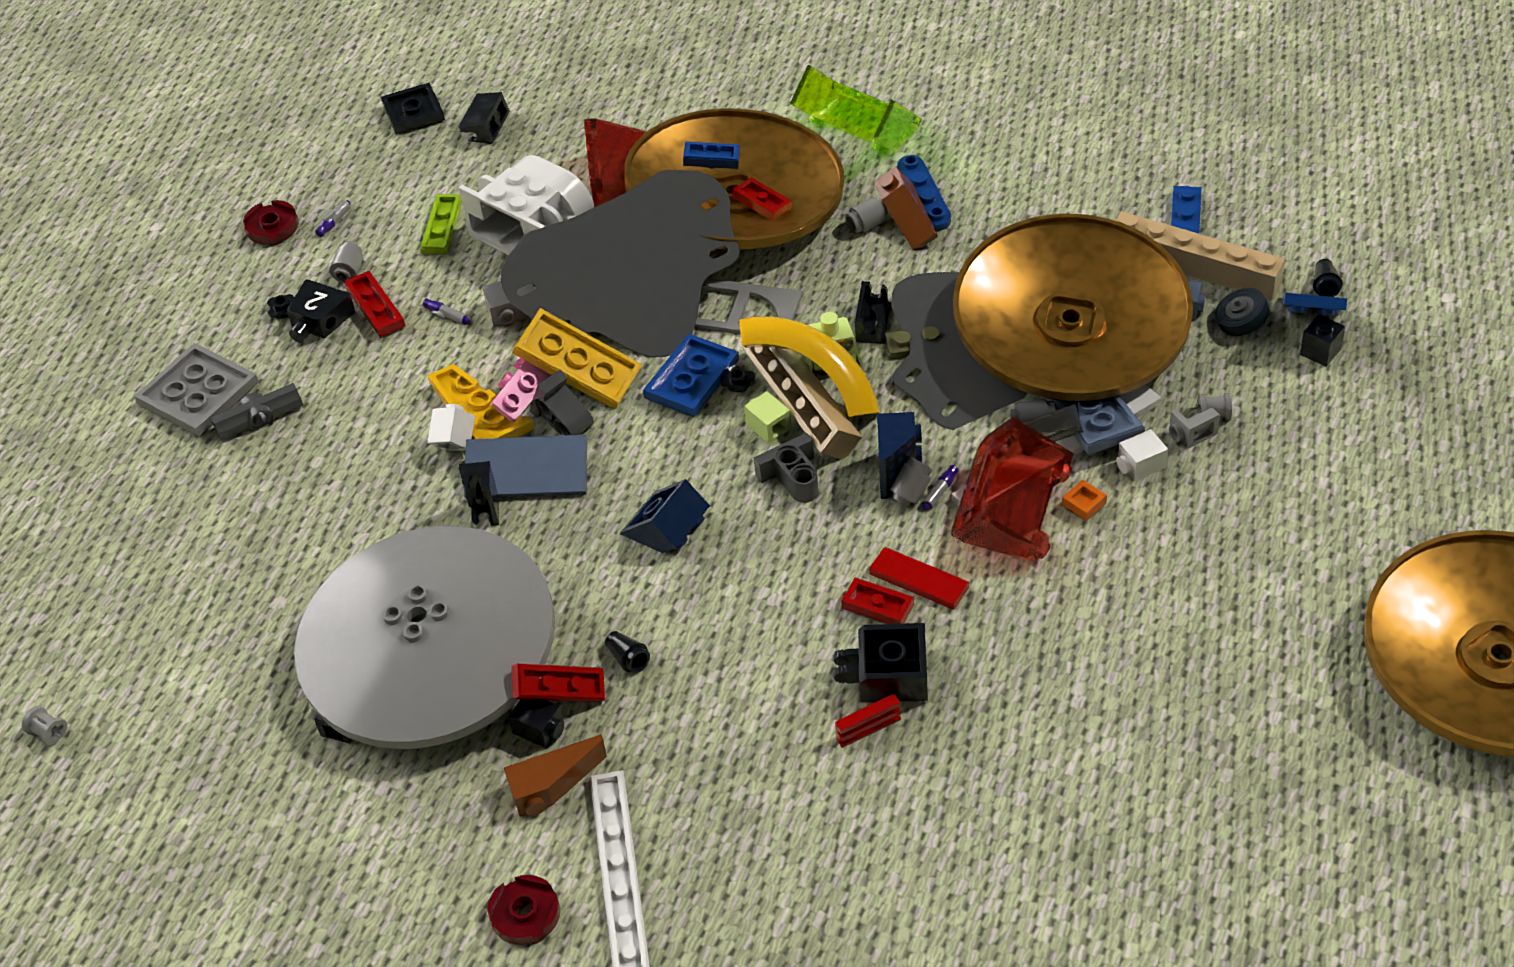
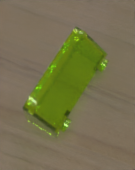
(854, 111)

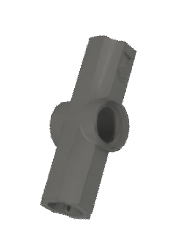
(256, 411)

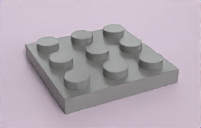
(196, 389)

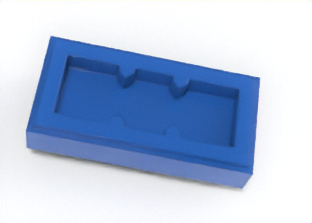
(711, 155)

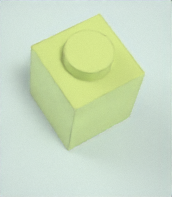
(767, 417)

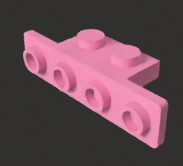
(518, 389)

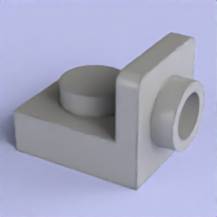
(1195, 429)

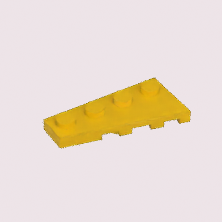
(460, 388)

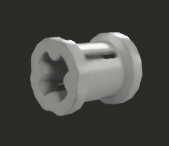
(1221, 404)
(44, 725)

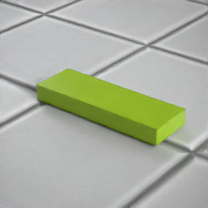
(441, 224)

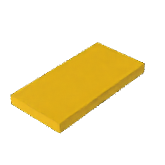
(582, 358)

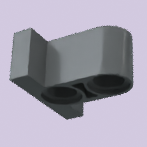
(560, 406)
(792, 467)

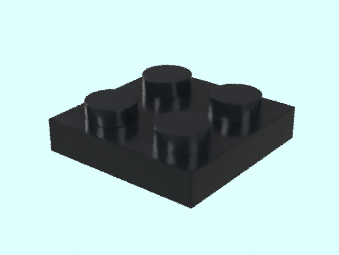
(412, 108)

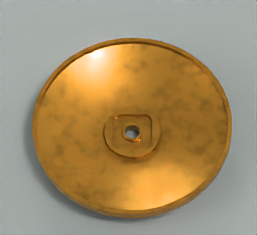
(771, 151)
(1051, 267)
(1435, 632)

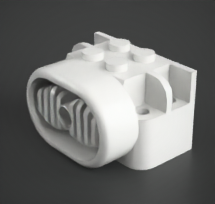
(522, 200)

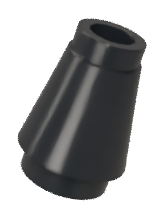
(1326, 279)
(627, 652)

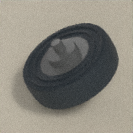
(1242, 312)

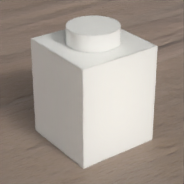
(450, 428)
(1142, 455)

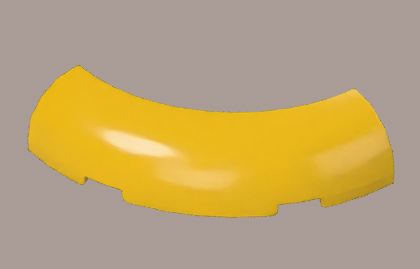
(820, 349)

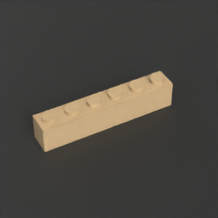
(1213, 258)
(806, 399)

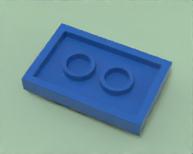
(1325, 304)
(690, 375)

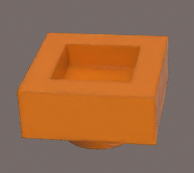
(1084, 500)

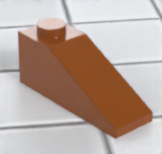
(906, 208)
(548, 777)

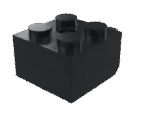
(886, 663)

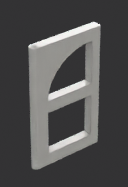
(783, 301)

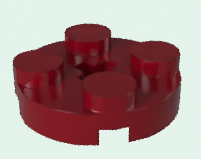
(275, 232)
(524, 928)

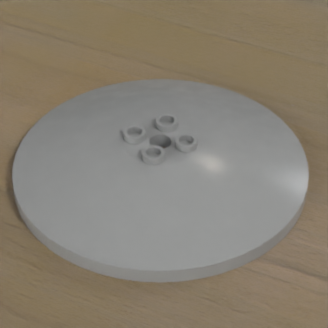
(431, 678)

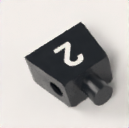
(318, 310)

